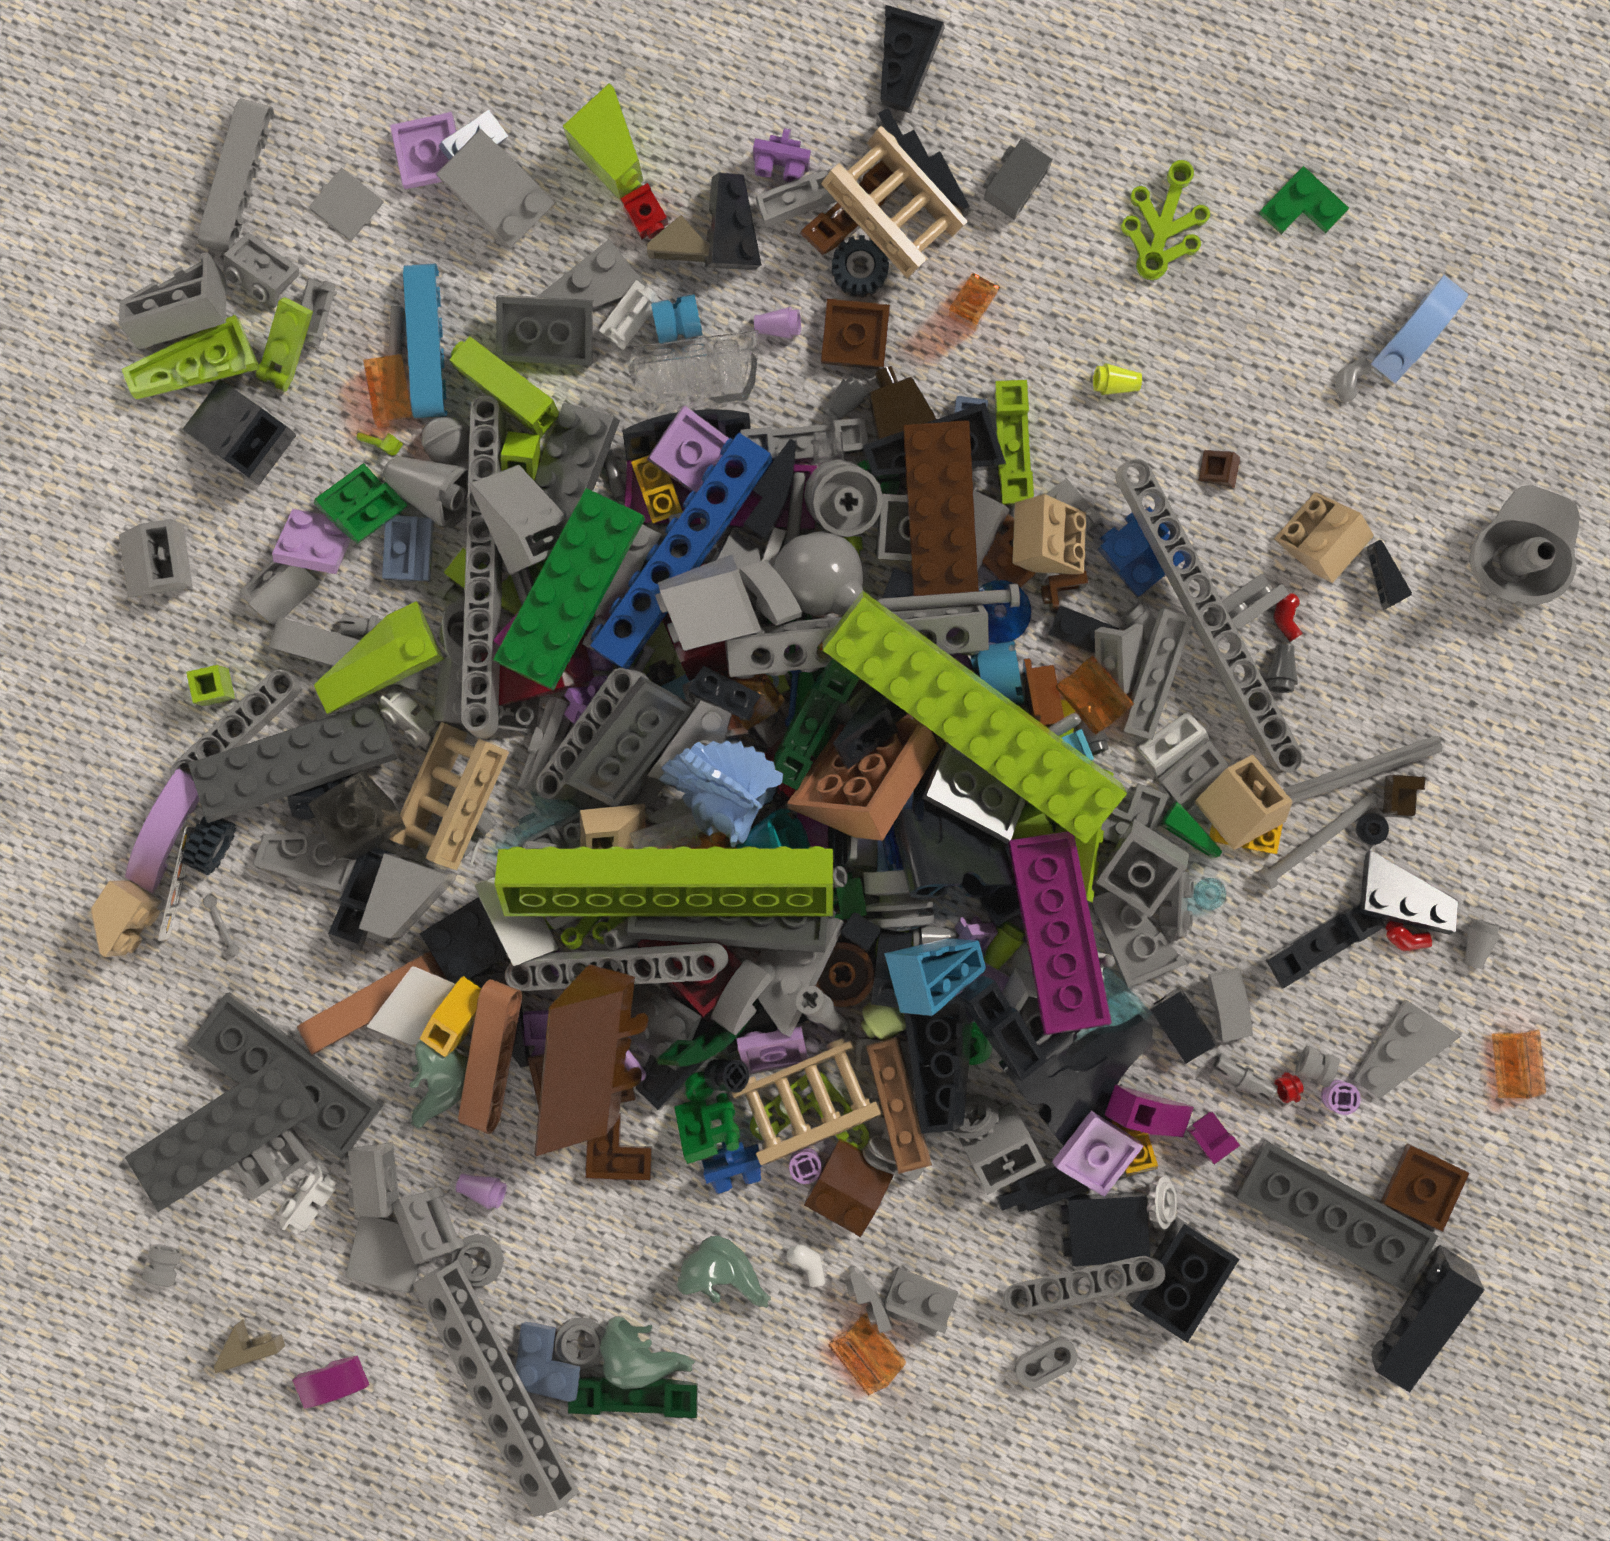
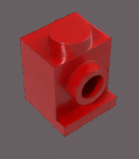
(638, 201)

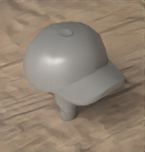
(1541, 542)

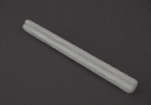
(1364, 769)

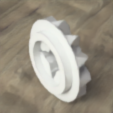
(1162, 1202)

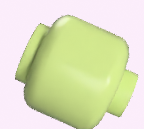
(882, 1021)

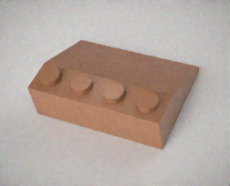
(871, 792)

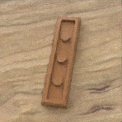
(898, 1105)

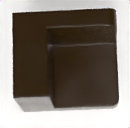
(1401, 794)

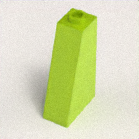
(508, 387)

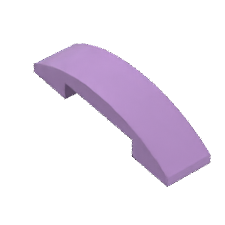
(161, 830)

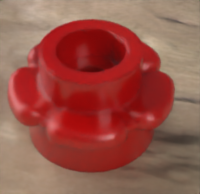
(1292, 1085)

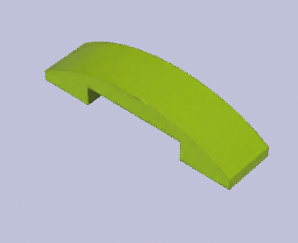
(1013, 437)

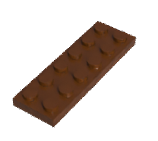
(941, 508)

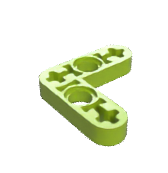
(803, 1083)

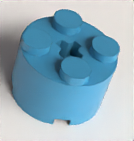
(1000, 670)

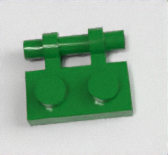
(696, 1128)

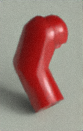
(1284, 616)
(1404, 939)

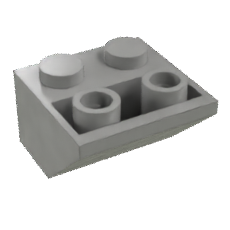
(155, 558)
(1005, 1153)

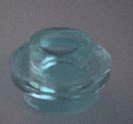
(1199, 893)

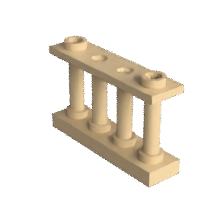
(871, 218)
(466, 804)
(832, 1121)

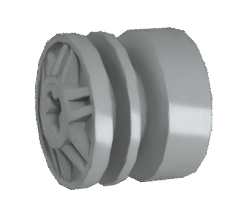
(895, 904)

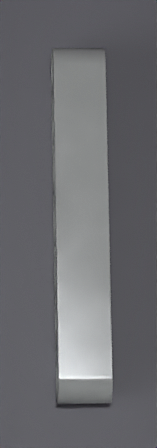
(629, 962)

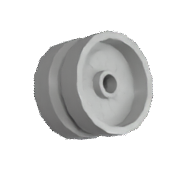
(860, 505)

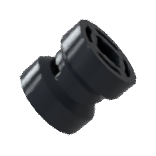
(726, 1075)

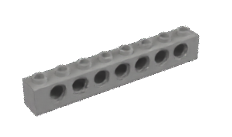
(810, 633)
(496, 1389)

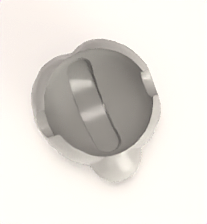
(821, 572)

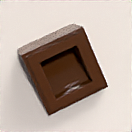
(1219, 467)

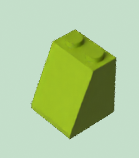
(604, 143)

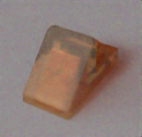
(973, 301)

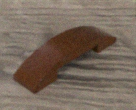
(836, 224)

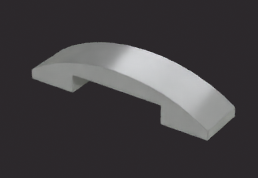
(774, 440)

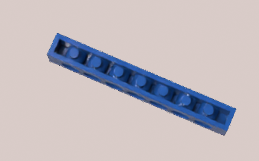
(734, 452)

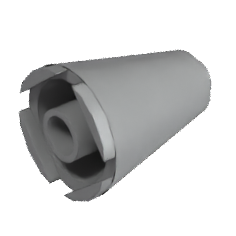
(430, 487)

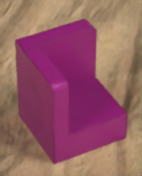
(1212, 1138)

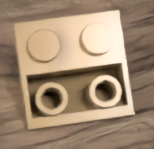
(1049, 536)
(1325, 536)
(1244, 802)
(611, 826)
(121, 916)

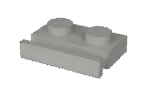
(1193, 774)

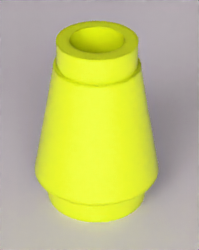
(1114, 379)

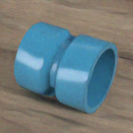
(676, 319)

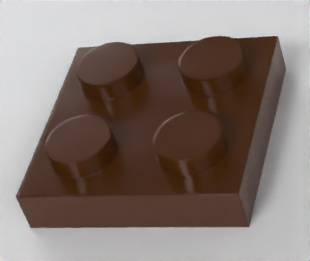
(855, 334)
(1425, 1187)

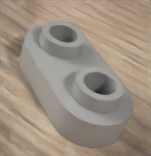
(1047, 1365)

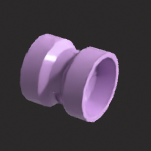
(1335, 1095)
(803, 1161)

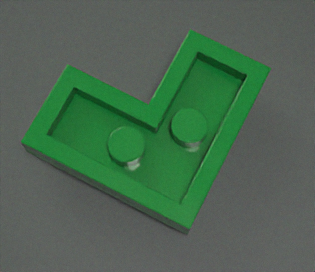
(1304, 195)

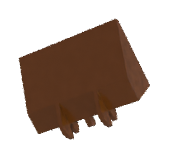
(587, 1059)

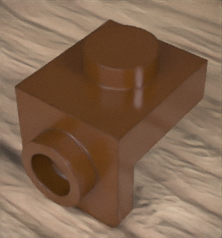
(1061, 583)

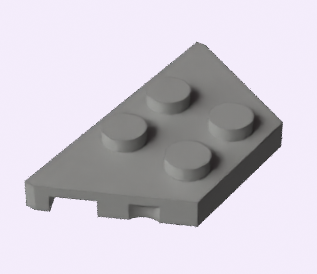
(790, 973)

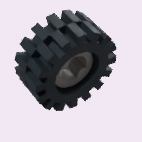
(844, 266)
(208, 845)

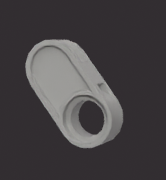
(880, 1155)

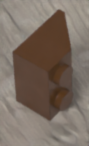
(848, 1189)

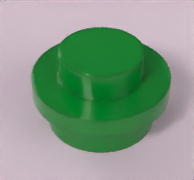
(697, 1088)

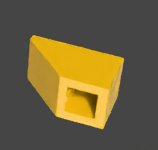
(452, 1018)

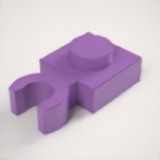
(535, 1030)

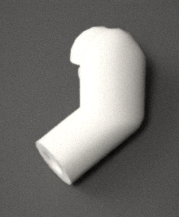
(809, 1260)

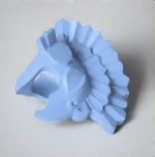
(723, 785)

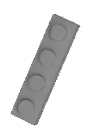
(1156, 673)

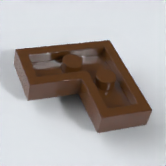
(614, 1161)

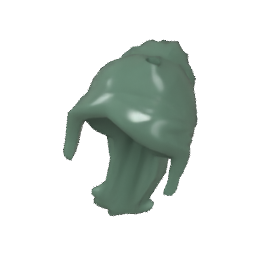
(444, 1081)
(720, 1264)
(629, 1360)

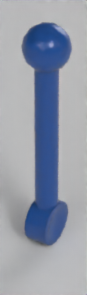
(793, 694)

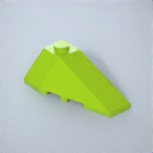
(387, 654)

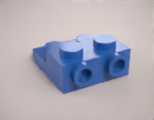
(1132, 555)

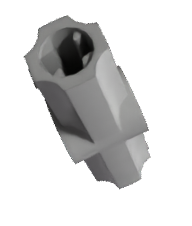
(545, 741)

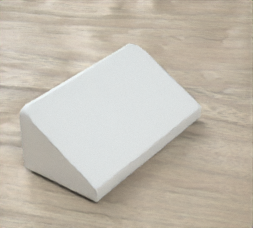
(1172, 743)

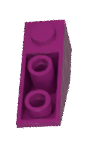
(1148, 1112)

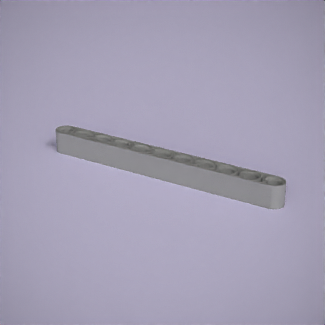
(481, 580)
(1222, 625)

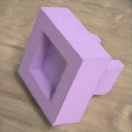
(976, 931)

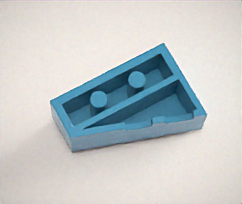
(933, 973)

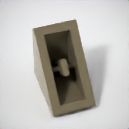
(678, 243)

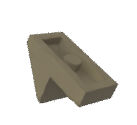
(240, 1351)

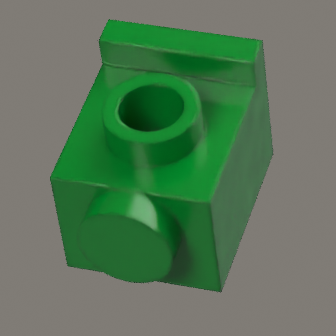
(849, 898)

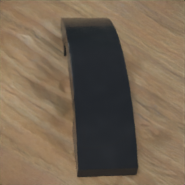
(644, 436)
(1322, 943)

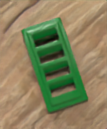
(1183, 826)

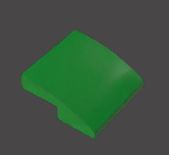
(359, 503)

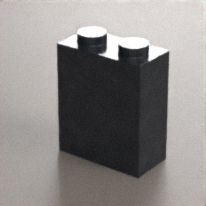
(1105, 1228)

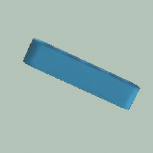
(423, 340)

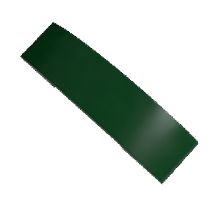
(811, 722)
(705, 1046)
(664, 1396)

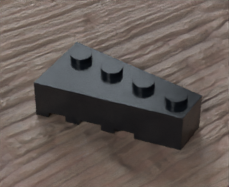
(887, 456)
(940, 1065)
(1427, 1318)

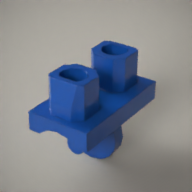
(730, 1163)

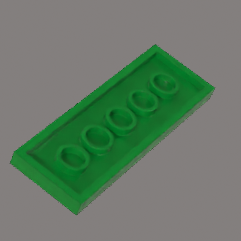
(569, 589)

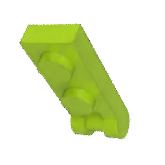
(284, 343)

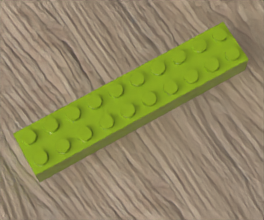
(973, 717)
(665, 881)

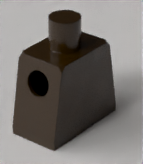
(897, 404)

